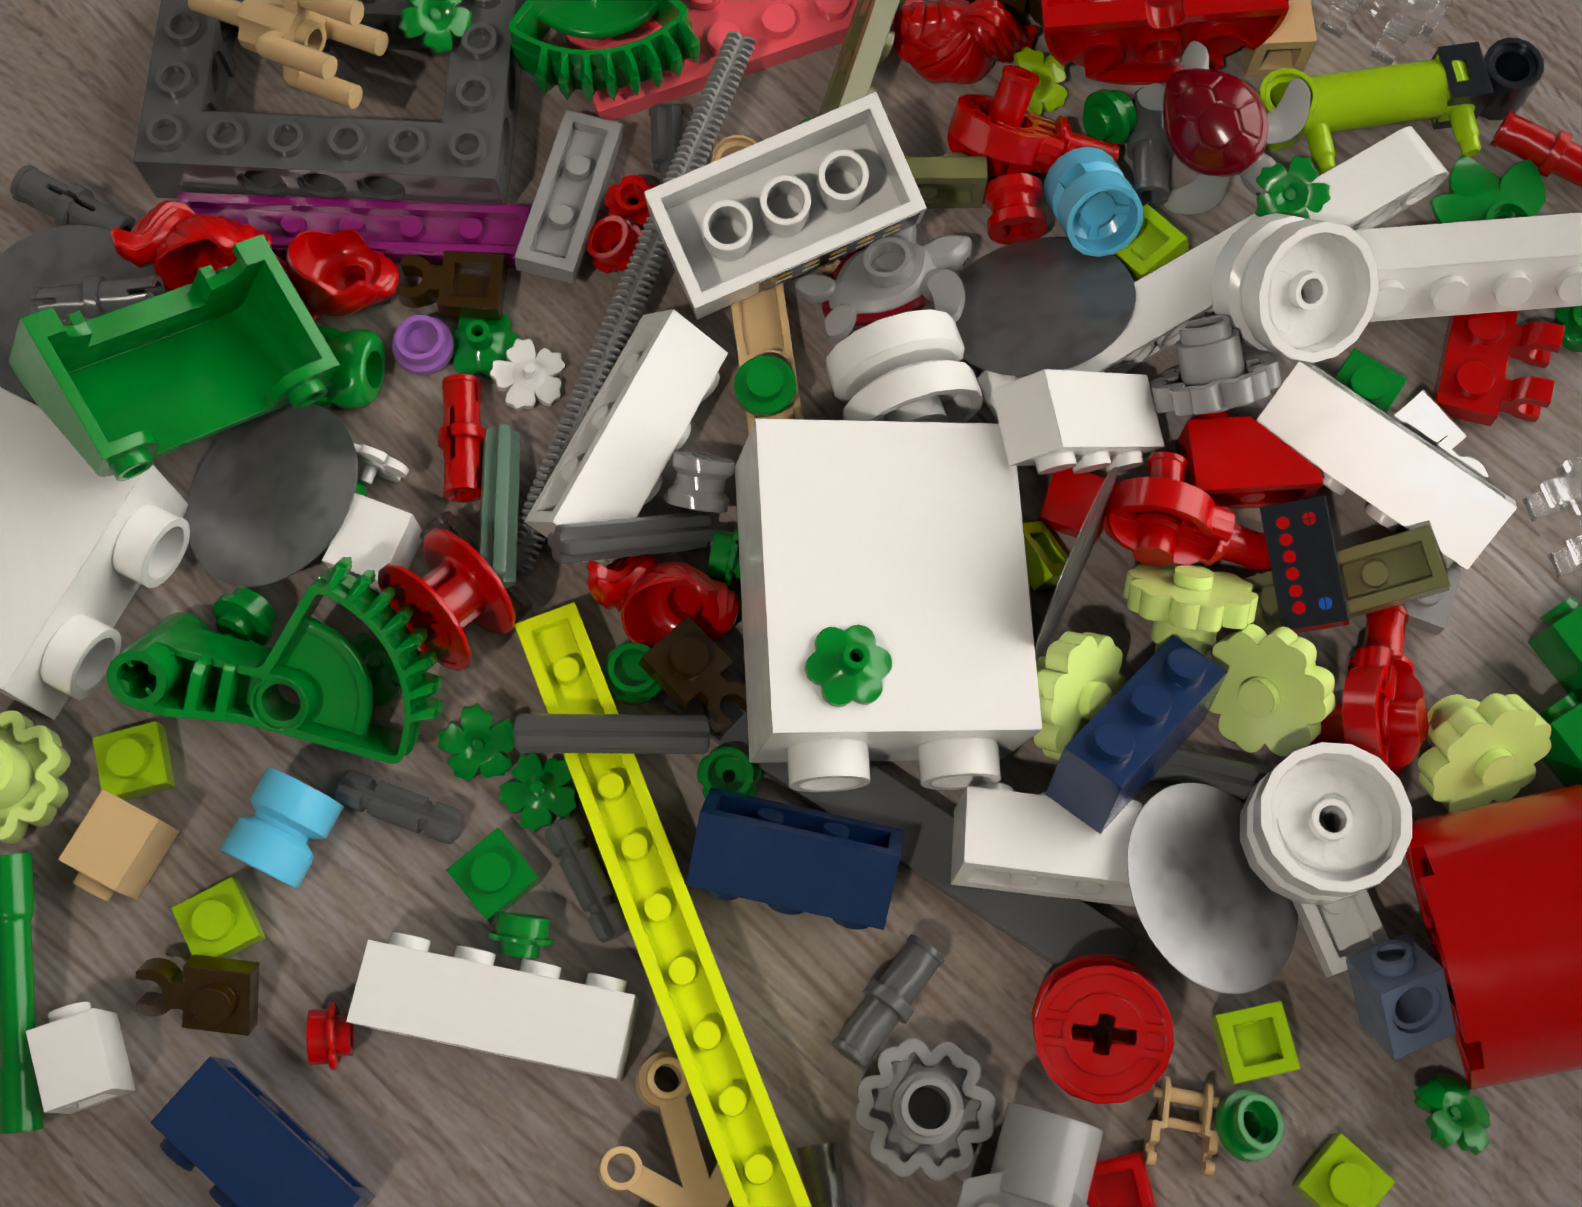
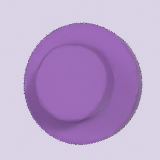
(422, 345)

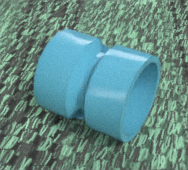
(1093, 201)
(283, 825)

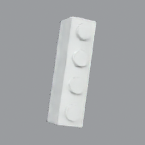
(1477, 266)
(632, 425)
(1386, 464)
(495, 1008)

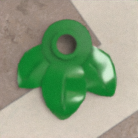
(1483, 195)

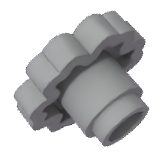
(1213, 371)
(925, 1109)

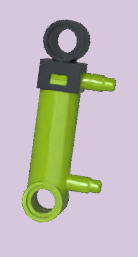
(1446, 89)

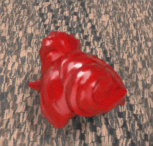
(958, 38)
(182, 242)
(338, 272)
(662, 596)

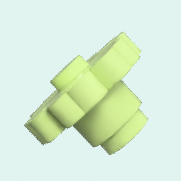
(1189, 602)
(1074, 686)
(1271, 690)
(1481, 749)
(29, 775)

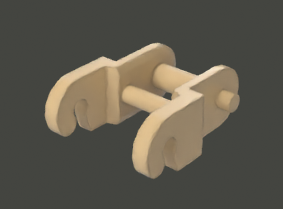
(1204, 1101)

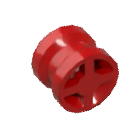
(1015, 208)

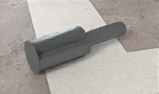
(665, 135)

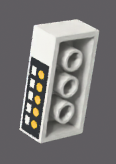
(786, 205)

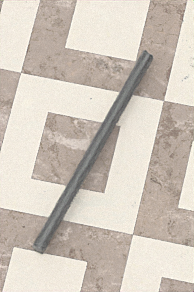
(638, 277)

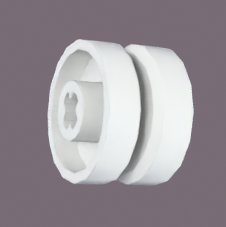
(1296, 286)
(905, 371)
(1354, 798)

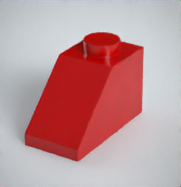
(1244, 463)

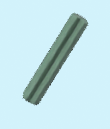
(500, 501)

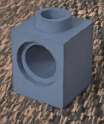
(1401, 996)

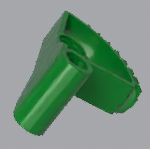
(608, 67)
(212, 676)

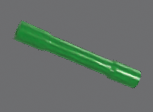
(19, 1091)

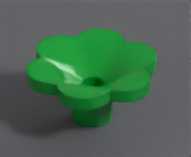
(476, 353)
(840, 676)

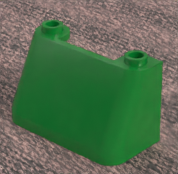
(175, 363)

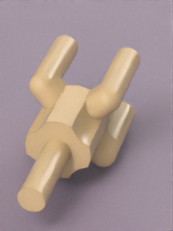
(296, 35)

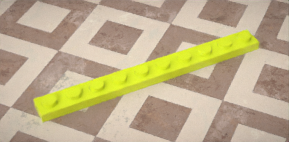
(665, 927)

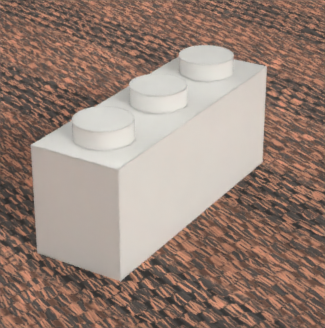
(1077, 420)
(1038, 847)

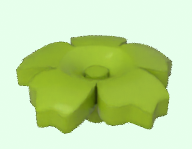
(1047, 94)

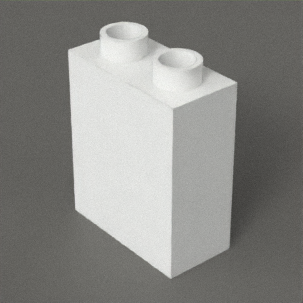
(924, 549)
(71, 558)

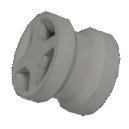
(700, 482)

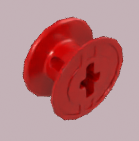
(450, 597)
(1125, 1060)

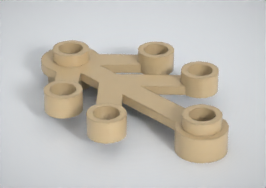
(696, 1186)

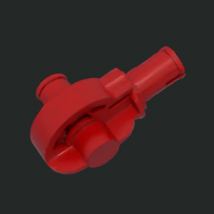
(1010, 133)
(1177, 522)
(1381, 697)

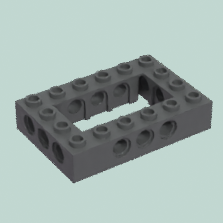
(199, 148)

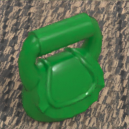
(360, 368)

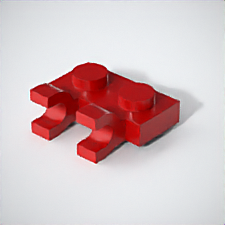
(1475, 365)

